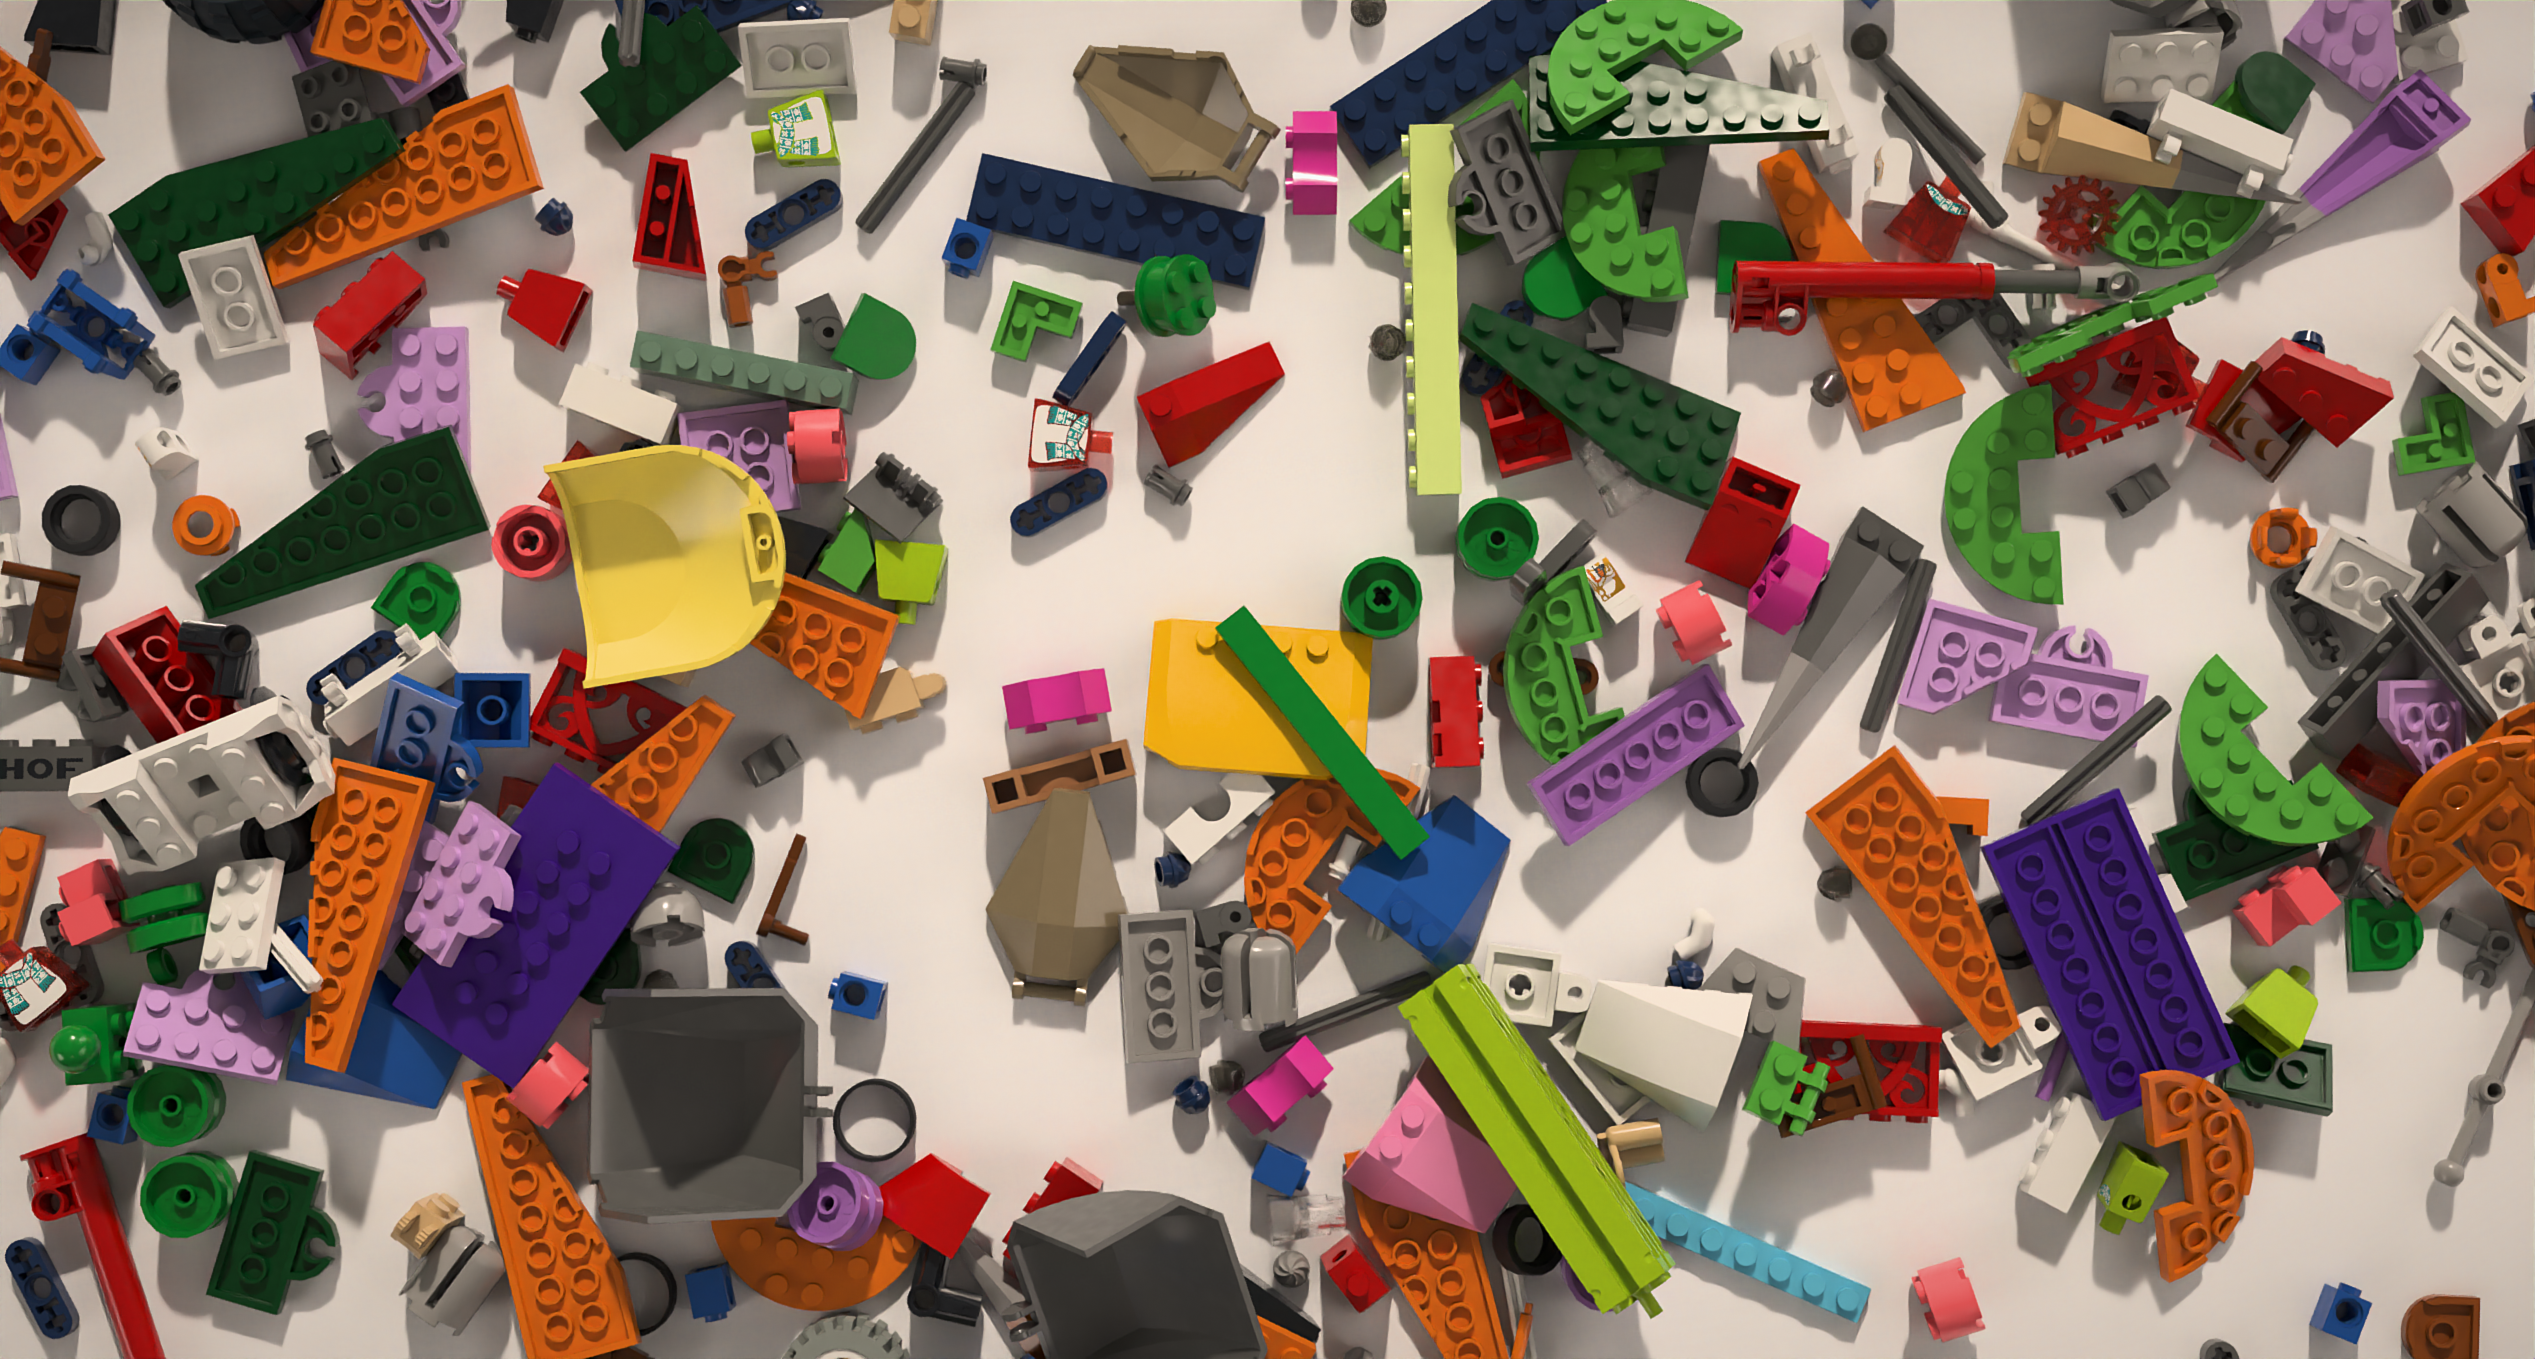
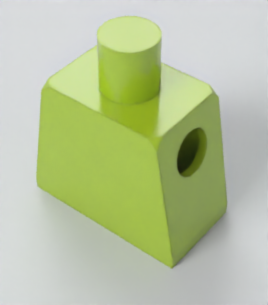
(909, 575)
(2277, 1010)

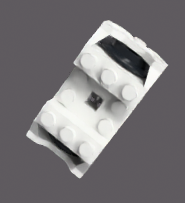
(206, 783)

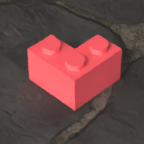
(2288, 899)
(92, 904)

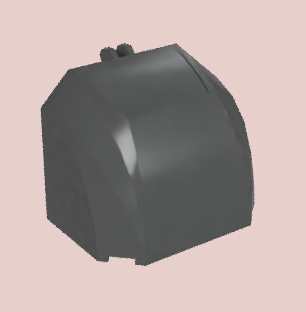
(702, 1103)
(1131, 1280)

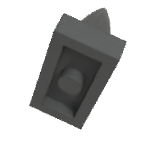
(98, 693)
(2344, 860)

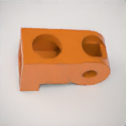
(2503, 290)
(1967, 811)

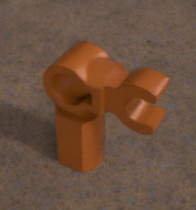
(733, 273)

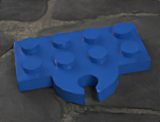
(422, 741)

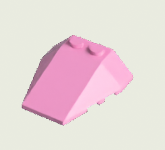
(1433, 1158)

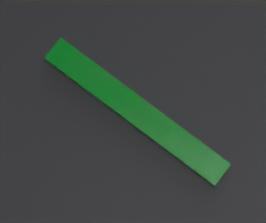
(1322, 732)

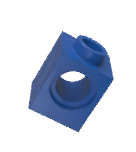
(963, 233)
(13, 358)
(874, 995)
(103, 1124)
(1280, 1169)
(710, 1292)
(2352, 1323)

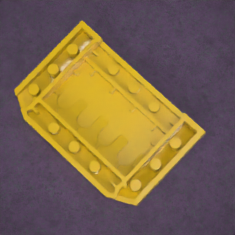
(1216, 716)

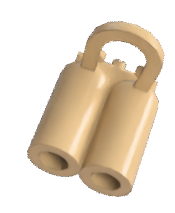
(1631, 1145)

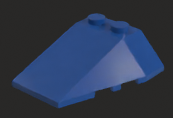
(1439, 889)

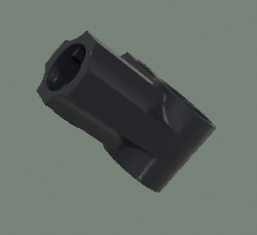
(232, 668)
(950, 1303)

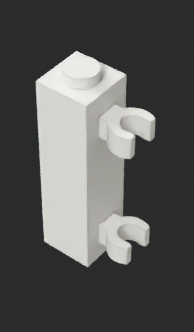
(1805, 75)
(2221, 139)
(359, 708)

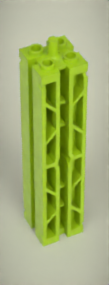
(1539, 1141)

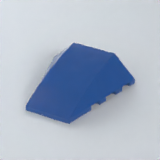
(389, 1058)

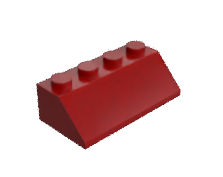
(160, 684)

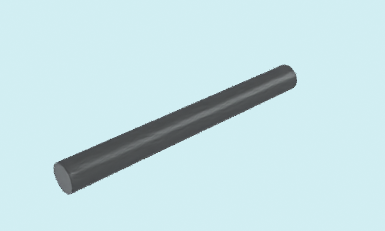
(1930, 108)

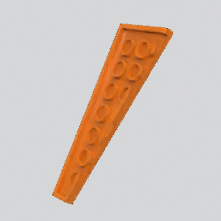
(1875, 342)
(829, 641)

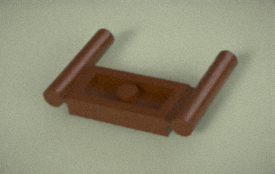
(2251, 433)
(48, 623)
(1846, 1096)

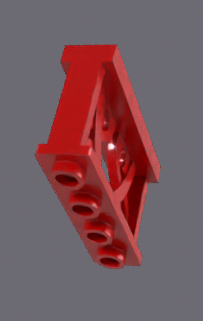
(2142, 344)
(661, 709)
(1906, 1044)

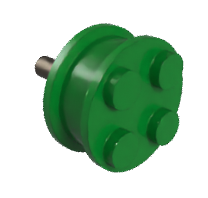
(1172, 295)

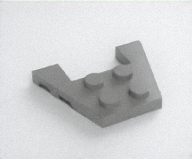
(1776, 997)

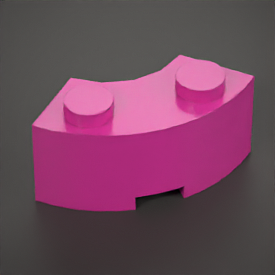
(1314, 162)
(1789, 580)
(1057, 699)
(1281, 1085)

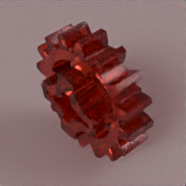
(2094, 211)

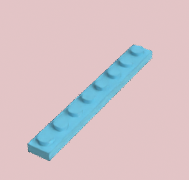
(1751, 1255)

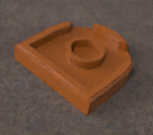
(2442, 1327)

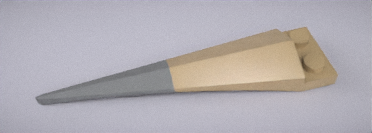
(2073, 142)

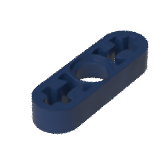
(779, 209)
(1089, 359)
(1474, 366)
(1087, 497)
(372, 645)
(754, 960)
(26, 1285)

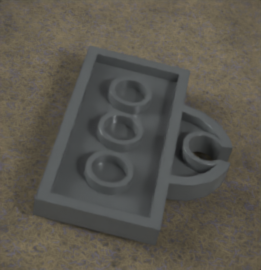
(1504, 185)

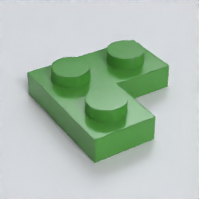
(1033, 309)
(2446, 441)

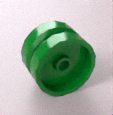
(1480, 523)
(1386, 577)
(165, 916)
(154, 1107)
(168, 1187)

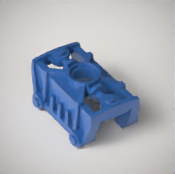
(77, 338)

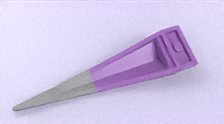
(2394, 137)

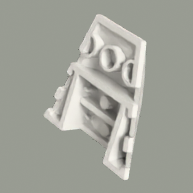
(1666, 1042)

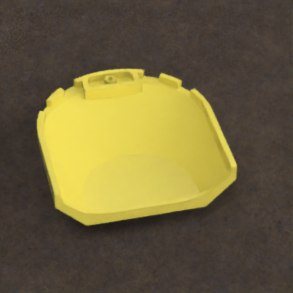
(668, 558)

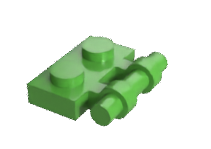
(1775, 1084)

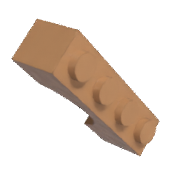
(1075, 772)

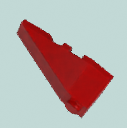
(1205, 403)

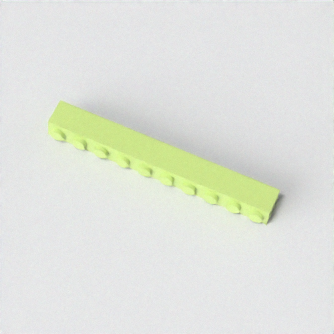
(1434, 311)

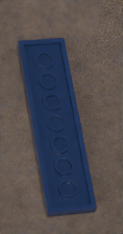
(1452, 71)
(1112, 219)

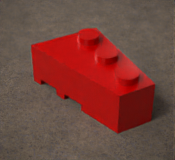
(2507, 205)
(2322, 391)

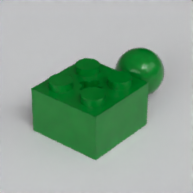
(93, 1044)

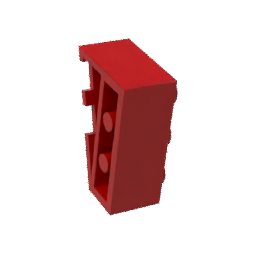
(668, 222)
(367, 311)
(1455, 712)
(1065, 1182)

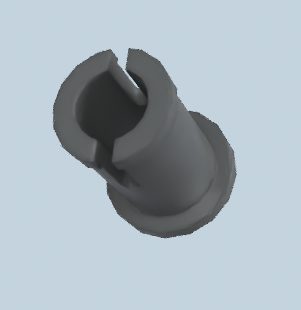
(966, 71)
(164, 379)
(324, 453)
(1168, 485)
(2379, 885)

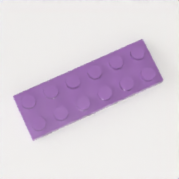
(1635, 754)

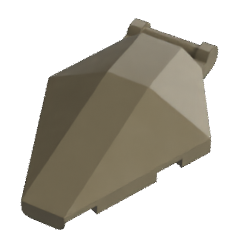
(1176, 111)
(1059, 900)

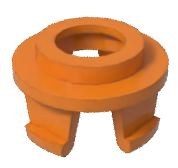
(224, 523)
(2301, 537)

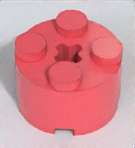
(818, 446)
(514, 537)
(1694, 623)
(547, 1085)
(1950, 1300)

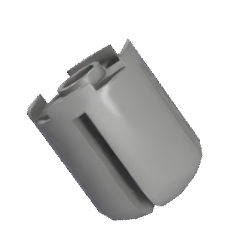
(2474, 517)
(1259, 979)
(455, 1278)

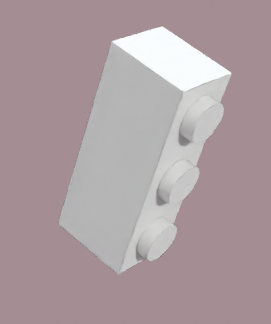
(621, 403)
(2065, 1152)

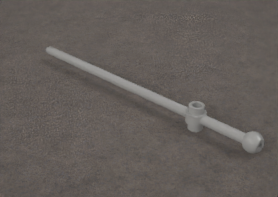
(2486, 1089)

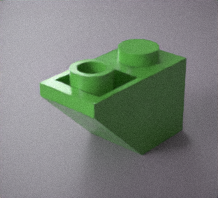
(852, 555)

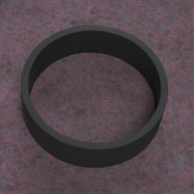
(837, 1128)
(669, 1278)

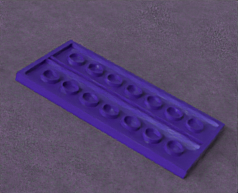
(575, 890)
(2108, 951)

